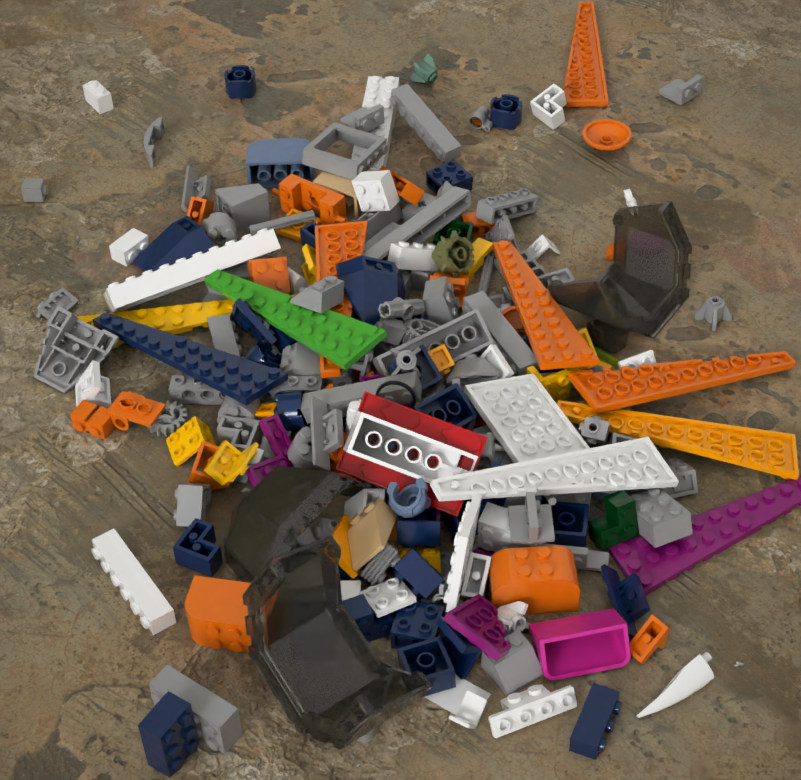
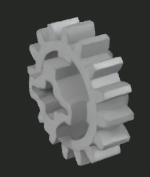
(168, 420)

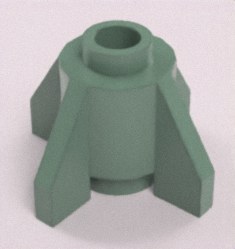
(425, 71)

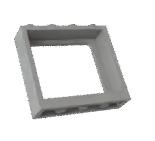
(316, 157)

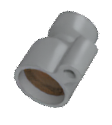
(479, 119)

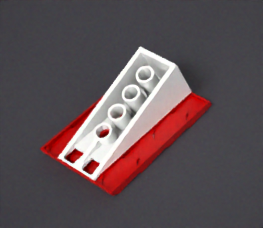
(421, 448)

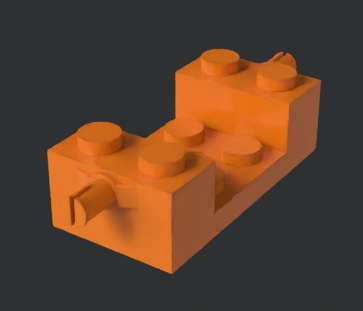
(306, 195)

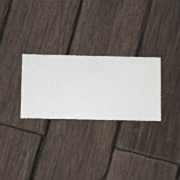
(452, 698)

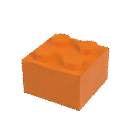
(270, 273)

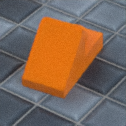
(649, 637)

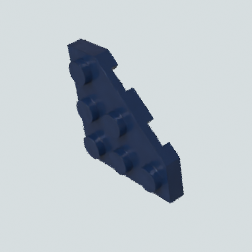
(250, 322)

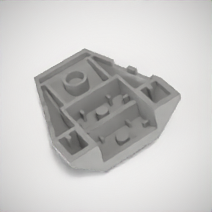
(70, 349)

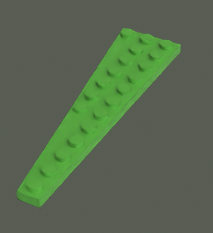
(327, 333)

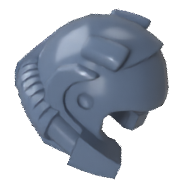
(410, 500)

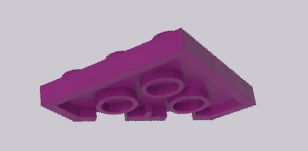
(479, 624)

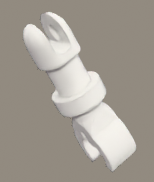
(630, 200)

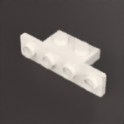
(530, 707)

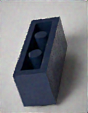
(595, 721)

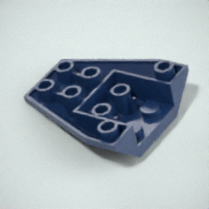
(177, 241)
(369, 284)

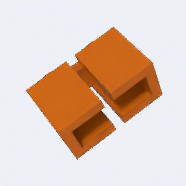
(97, 424)

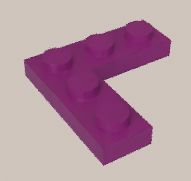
(279, 443)

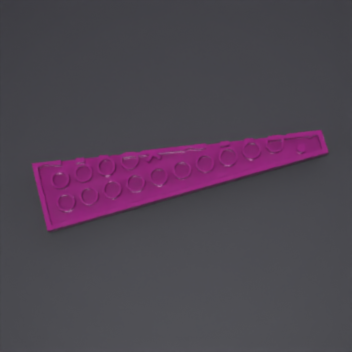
(711, 534)

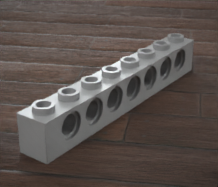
(191, 391)

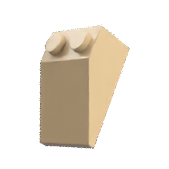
(369, 532)

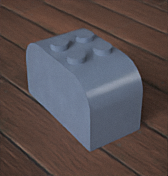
(274, 159)

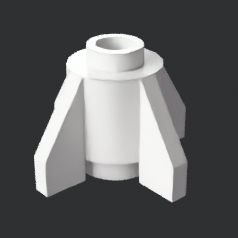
(512, 617)

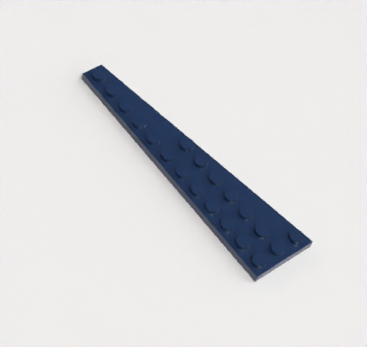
(223, 371)

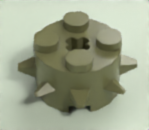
(453, 254)

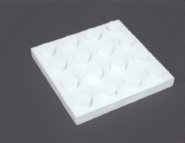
(463, 546)

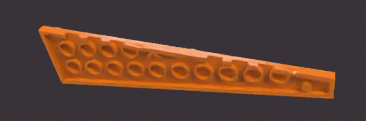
(585, 71)
(335, 245)
(549, 330)
(651, 382)

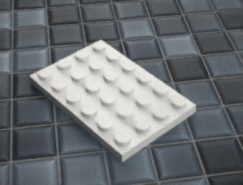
(524, 418)

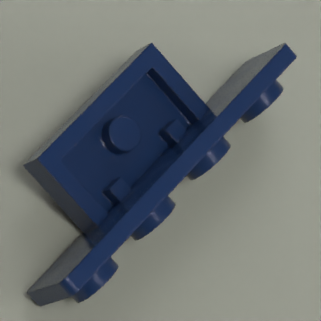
(626, 597)

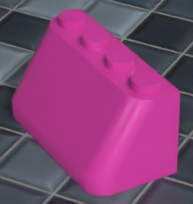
(581, 644)

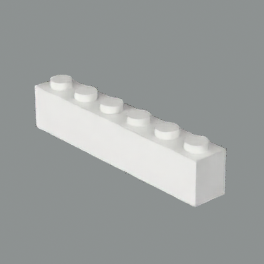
(133, 582)

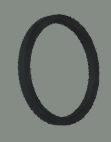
(400, 384)

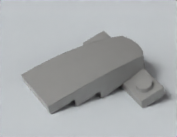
(563, 275)

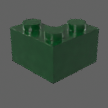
(619, 522)

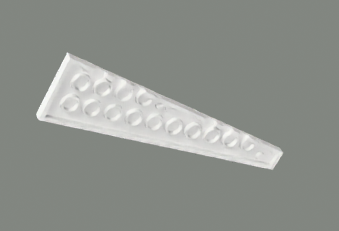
(595, 469)

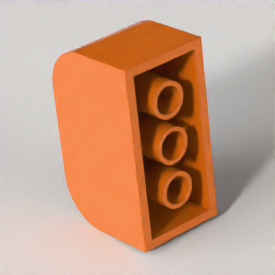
(537, 576)
(218, 613)

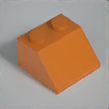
(202, 459)

